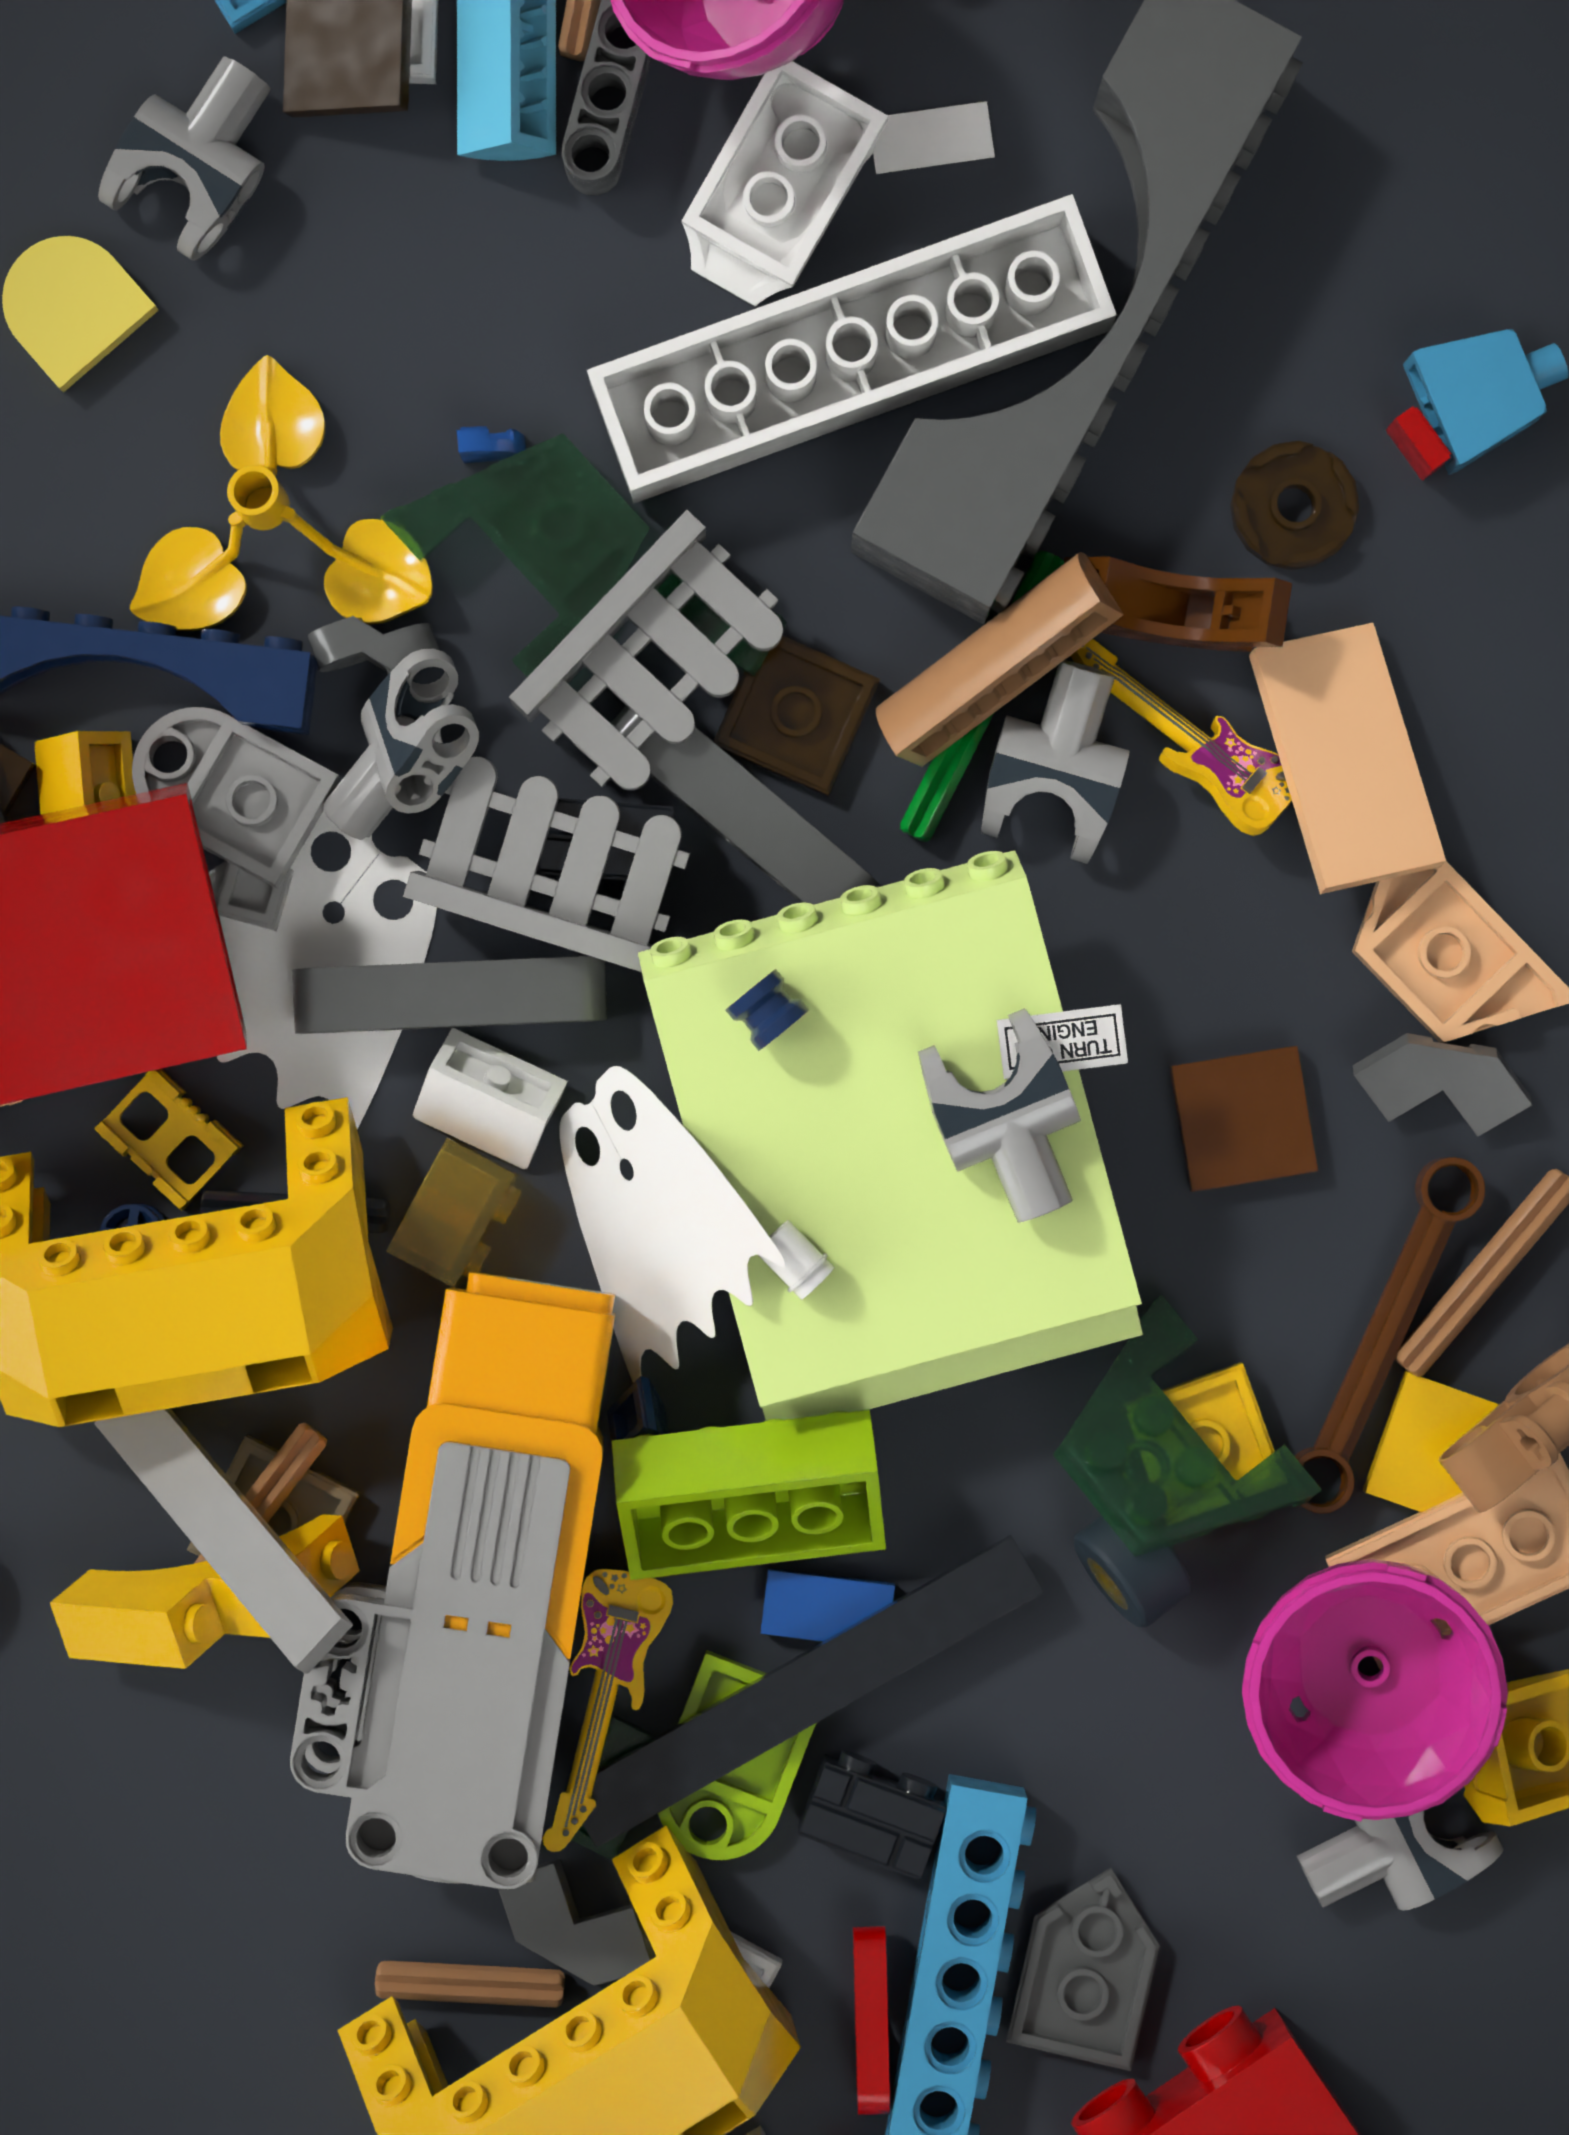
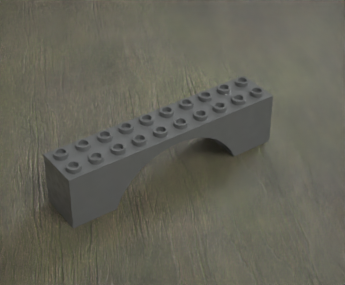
(976, 489)

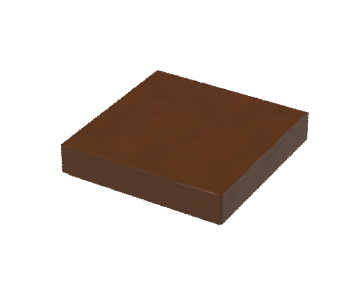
(1243, 1118)

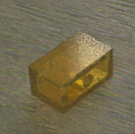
(454, 1213)

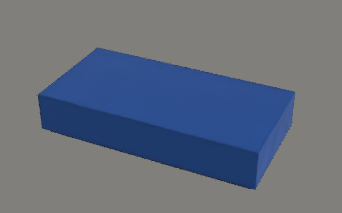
(818, 1604)

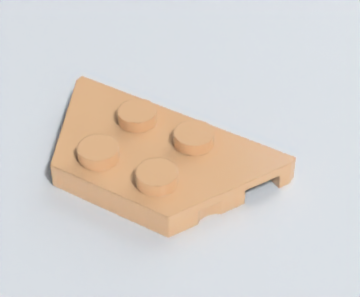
(1452, 956)

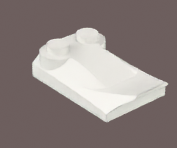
(779, 182)

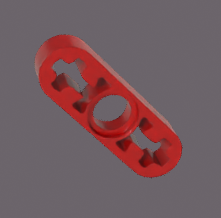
(871, 2020)

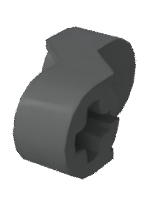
(354, 642)

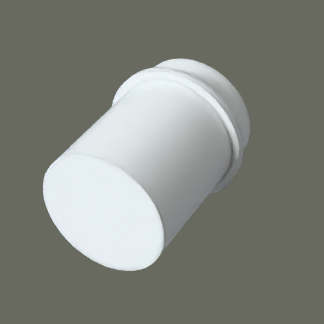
(804, 1263)

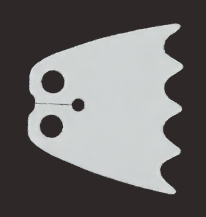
(264, 960)
(666, 1232)

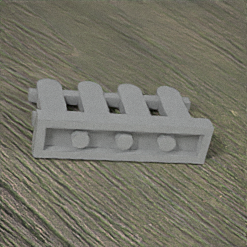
(657, 621)
(519, 859)

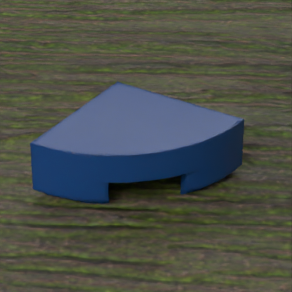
(478, 445)

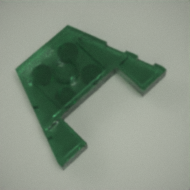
(548, 519)
(1148, 1463)

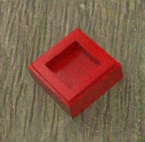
(1418, 442)

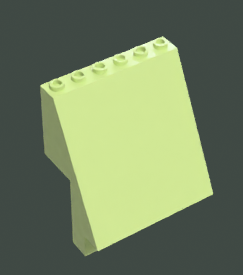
(845, 1145)

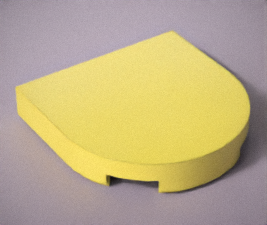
(71, 305)

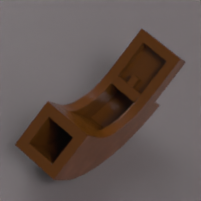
(1195, 609)

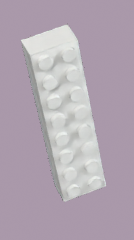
(852, 348)

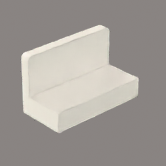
(488, 1098)

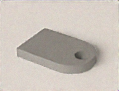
(246, 789)

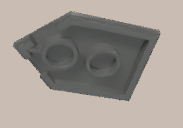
(1086, 1976)

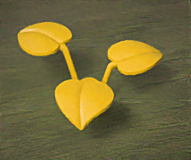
(267, 426)

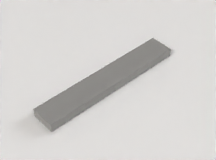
(229, 1534)

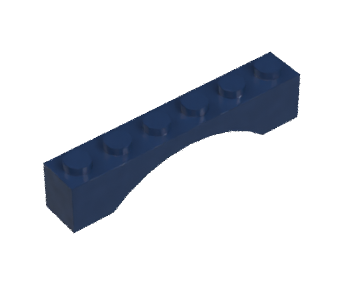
(257, 685)

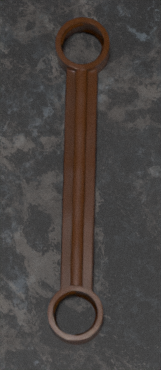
(1388, 1328)

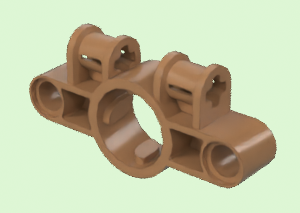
(1515, 1437)

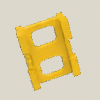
(182, 1122)

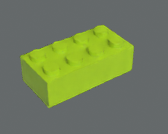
(748, 1494)

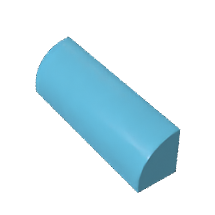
(506, 79)

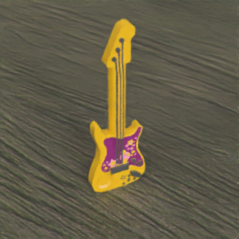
(1239, 776)
(619, 1626)

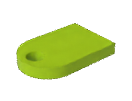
(750, 1794)

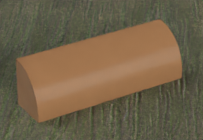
(998, 661)

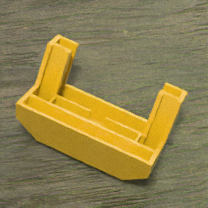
(193, 1300)
(659, 2052)

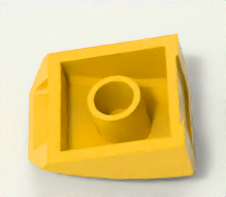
(1531, 1763)

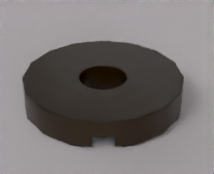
(1272, 536)

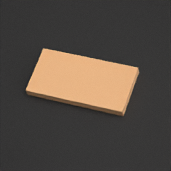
(1347, 758)
(1492, 1557)

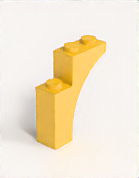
(182, 1610)

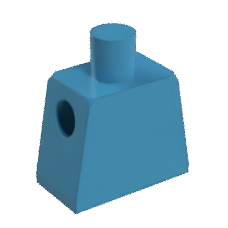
(1482, 390)

